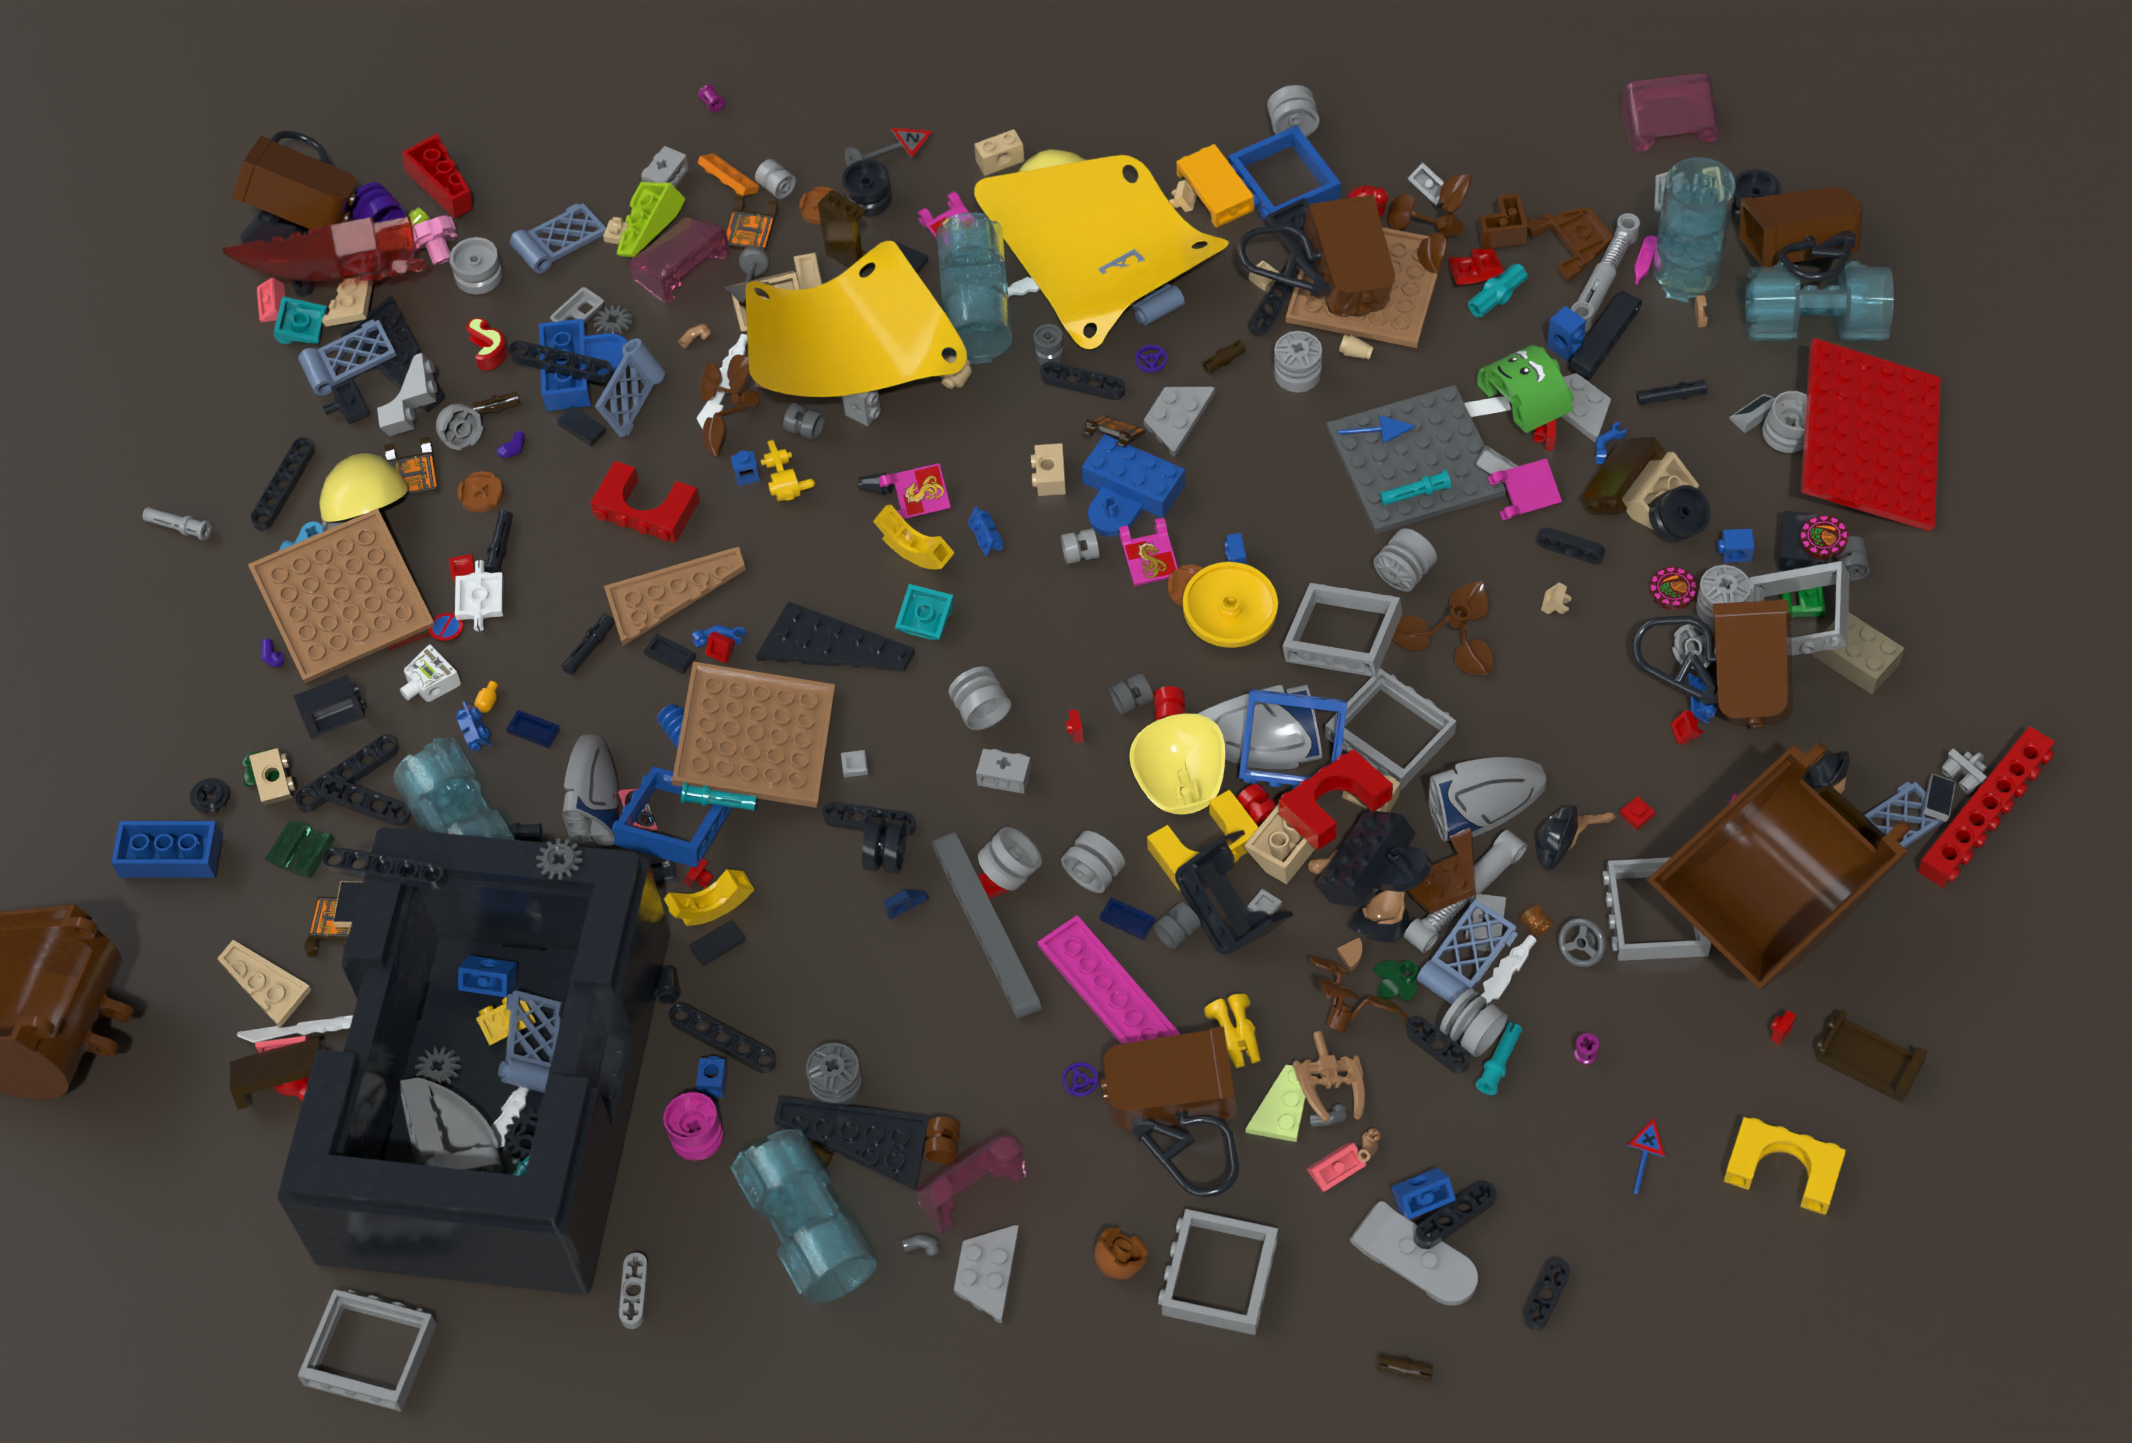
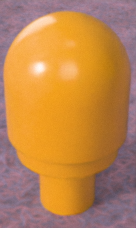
(486, 697)

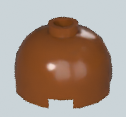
(1119, 1255)

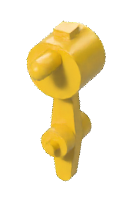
(783, 482)

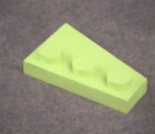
(1281, 1109)

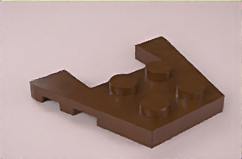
(1581, 234)
(1449, 879)

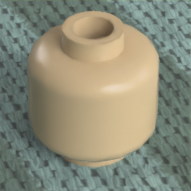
(958, 379)

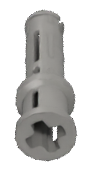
(186, 525)

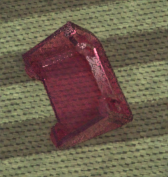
(1669, 108)
(675, 254)
(998, 1155)

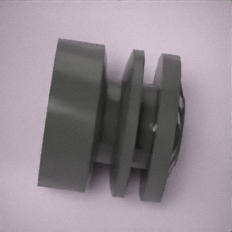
(834, 1074)

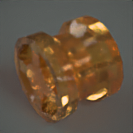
(1536, 920)

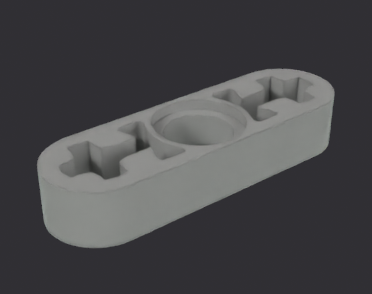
(628, 1280)

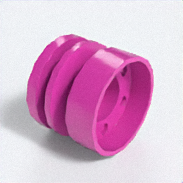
(693, 1126)

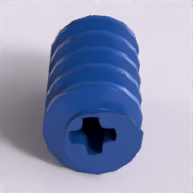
(671, 722)

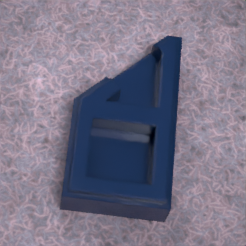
(903, 902)

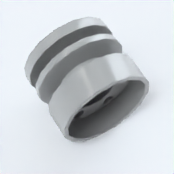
(1298, 361)
(1786, 422)
(1405, 559)
(1721, 585)
(979, 698)
(1474, 1023)

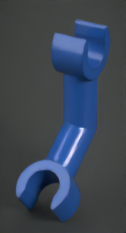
(1606, 437)
(701, 637)

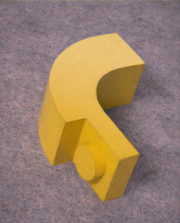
(910, 544)
(711, 902)

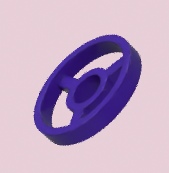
(1151, 365)
(1088, 1081)

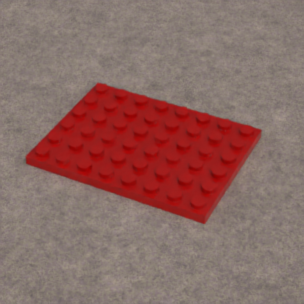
(1871, 435)

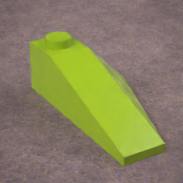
(652, 210)

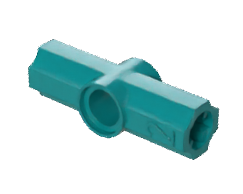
(1497, 290)

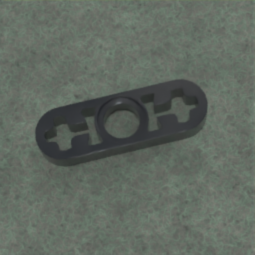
(1560, 543)
(1456, 1050)
(1542, 1284)

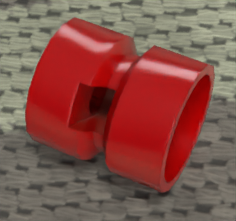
(1169, 702)
(1256, 803)

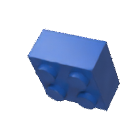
(1234, 549)

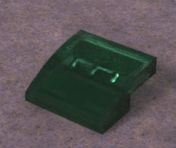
(299, 849)

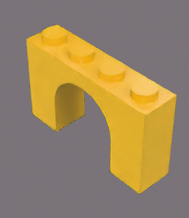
(1229, 817)
(1819, 1158)

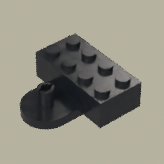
(1374, 859)

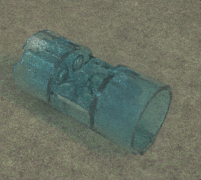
(1693, 227)
(975, 284)
(1859, 301)
(445, 793)
(819, 1243)

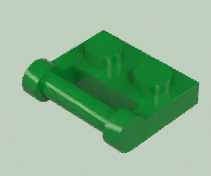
(1810, 603)

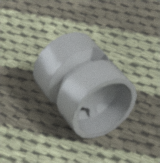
(775, 179)
(1072, 549)

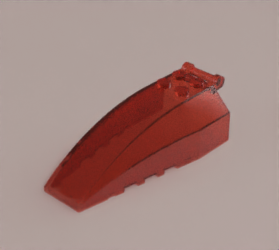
(336, 252)

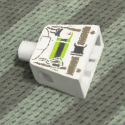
(429, 676)

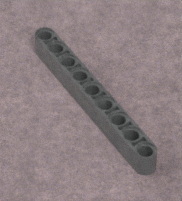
(986, 925)

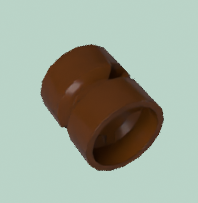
(942, 1140)

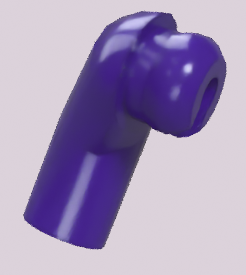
(513, 447)
(269, 656)

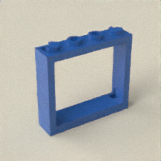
(1330, 185)
(1275, 778)
(660, 845)

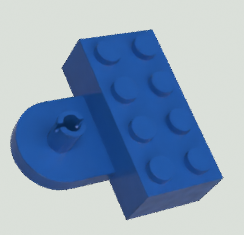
(562, 390)
(1127, 485)

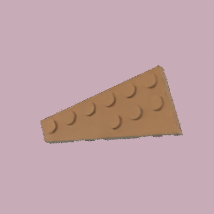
(655, 596)

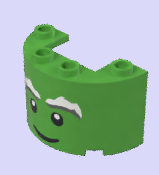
(1531, 384)

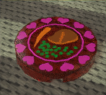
(1824, 537)
(1673, 588)

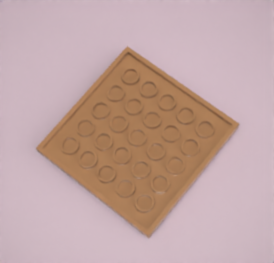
(1403, 316)
(341, 595)
(754, 734)

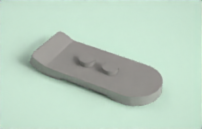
(1438, 1271)

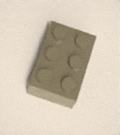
(1866, 659)

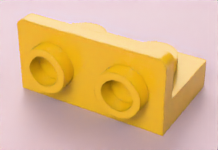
(495, 1021)

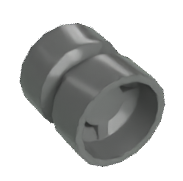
(1048, 344)
(802, 421)
(1855, 558)
(1124, 698)
(1179, 923)

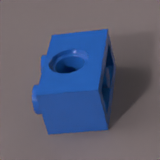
(1566, 333)
(487, 976)
(1423, 1193)

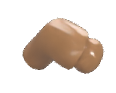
(692, 333)
(1319, 865)
(1369, 1144)

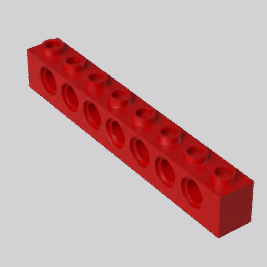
(2030, 744)

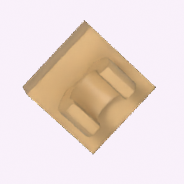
(1183, 196)
(614, 230)
(1261, 281)
(1555, 598)

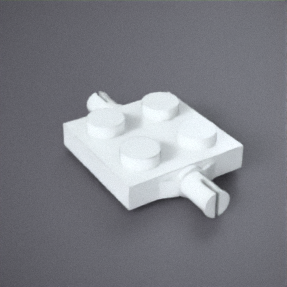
(479, 595)

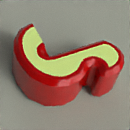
(492, 342)

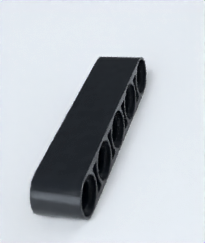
(1605, 335)

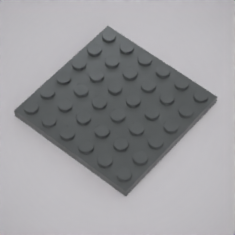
(1440, 441)

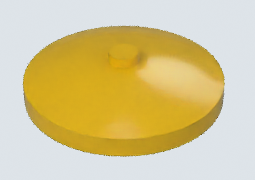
(1230, 604)

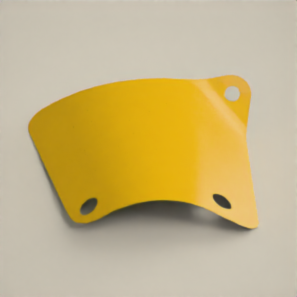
(1083, 216)
(850, 331)

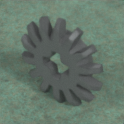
(622, 320)
(559, 850)
(435, 1075)

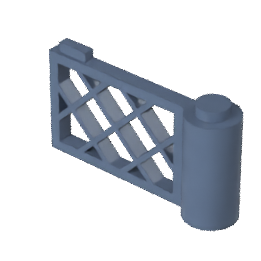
(537, 251)
(1155, 303)
(643, 368)
(322, 374)
(1903, 792)
(1442, 977)
(522, 1070)

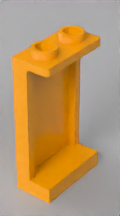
(1216, 185)

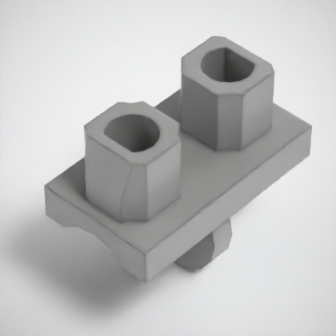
(1968, 766)

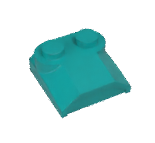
(299, 321)
(924, 612)

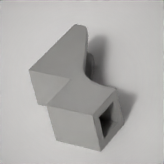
(416, 391)

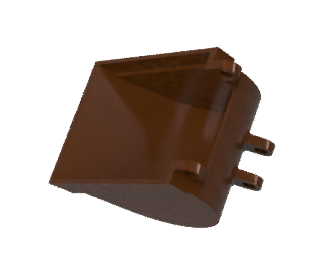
(1775, 871)
(51, 996)

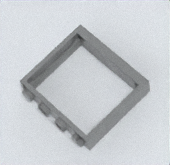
(1805, 579)
(1337, 658)
(1410, 699)
(1640, 869)
(1211, 1316)
(354, 1389)

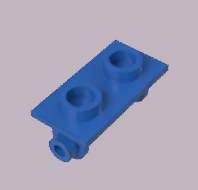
(981, 524)
(1700, 710)
(471, 719)

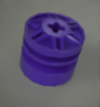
(375, 202)

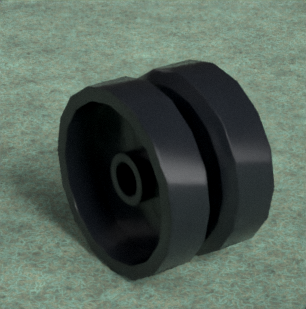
(1753, 184)
(868, 186)
(1679, 513)
(884, 845)

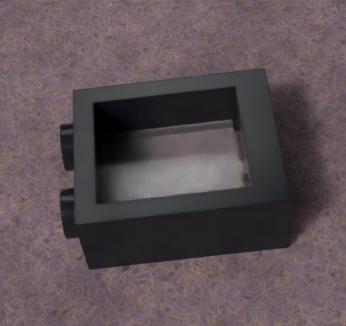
(332, 706)

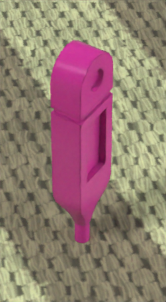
(1645, 258)

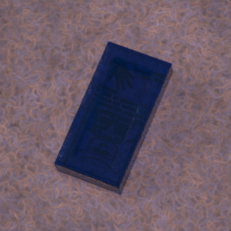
(533, 729)
(1127, 918)

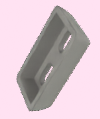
(571, 307)

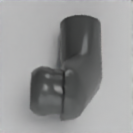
(1337, 1115)
(923, 1241)

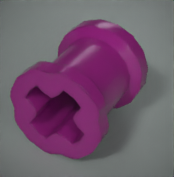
(711, 98)
(1585, 1049)

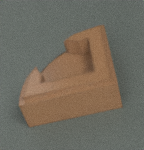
(1701, 318)
(1351, 953)

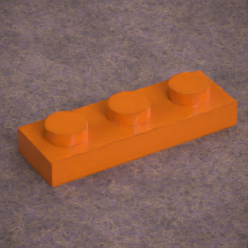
(728, 174)

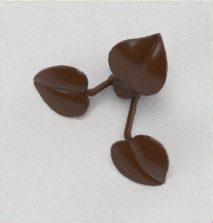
(1433, 249)
(737, 373)
(1465, 604)
(1341, 1011)

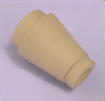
(1355, 347)

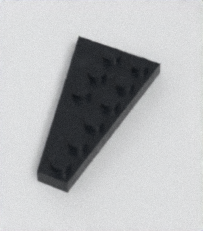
(400, 339)
(826, 641)
(872, 1137)

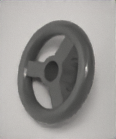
(1591, 937)

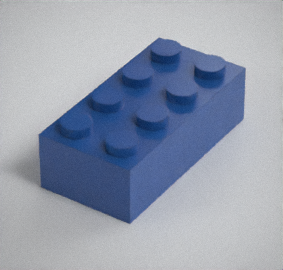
(167, 849)

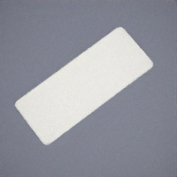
(1488, 406)

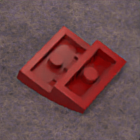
(1477, 268)

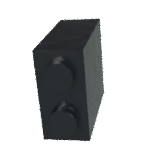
(1791, 553)

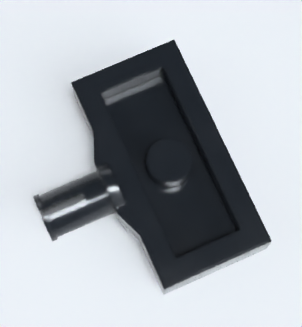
(347, 401)

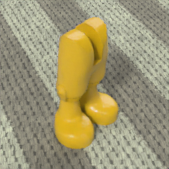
(1237, 1038)

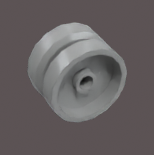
(1293, 107)
(476, 265)
(1009, 858)
(1093, 861)

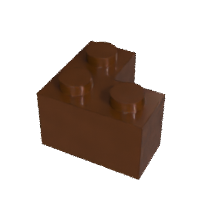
(1506, 226)

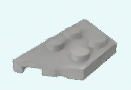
(1588, 405)
(1176, 414)
(986, 1270)

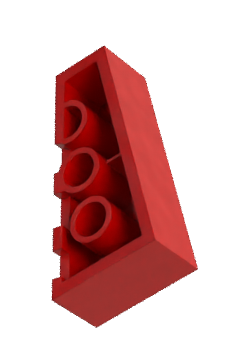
(437, 174)

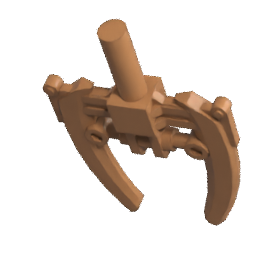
(1328, 1068)

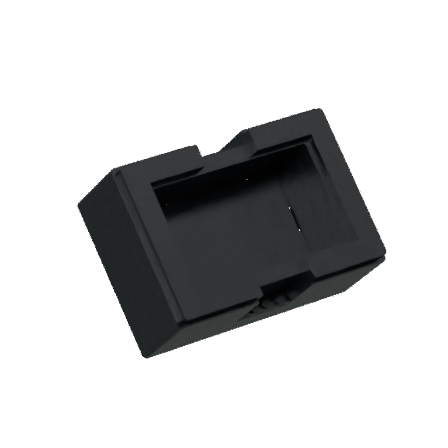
(356, 1179)

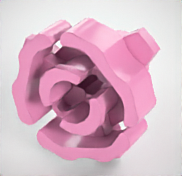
(433, 236)

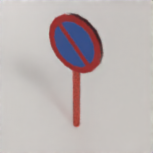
(445, 630)

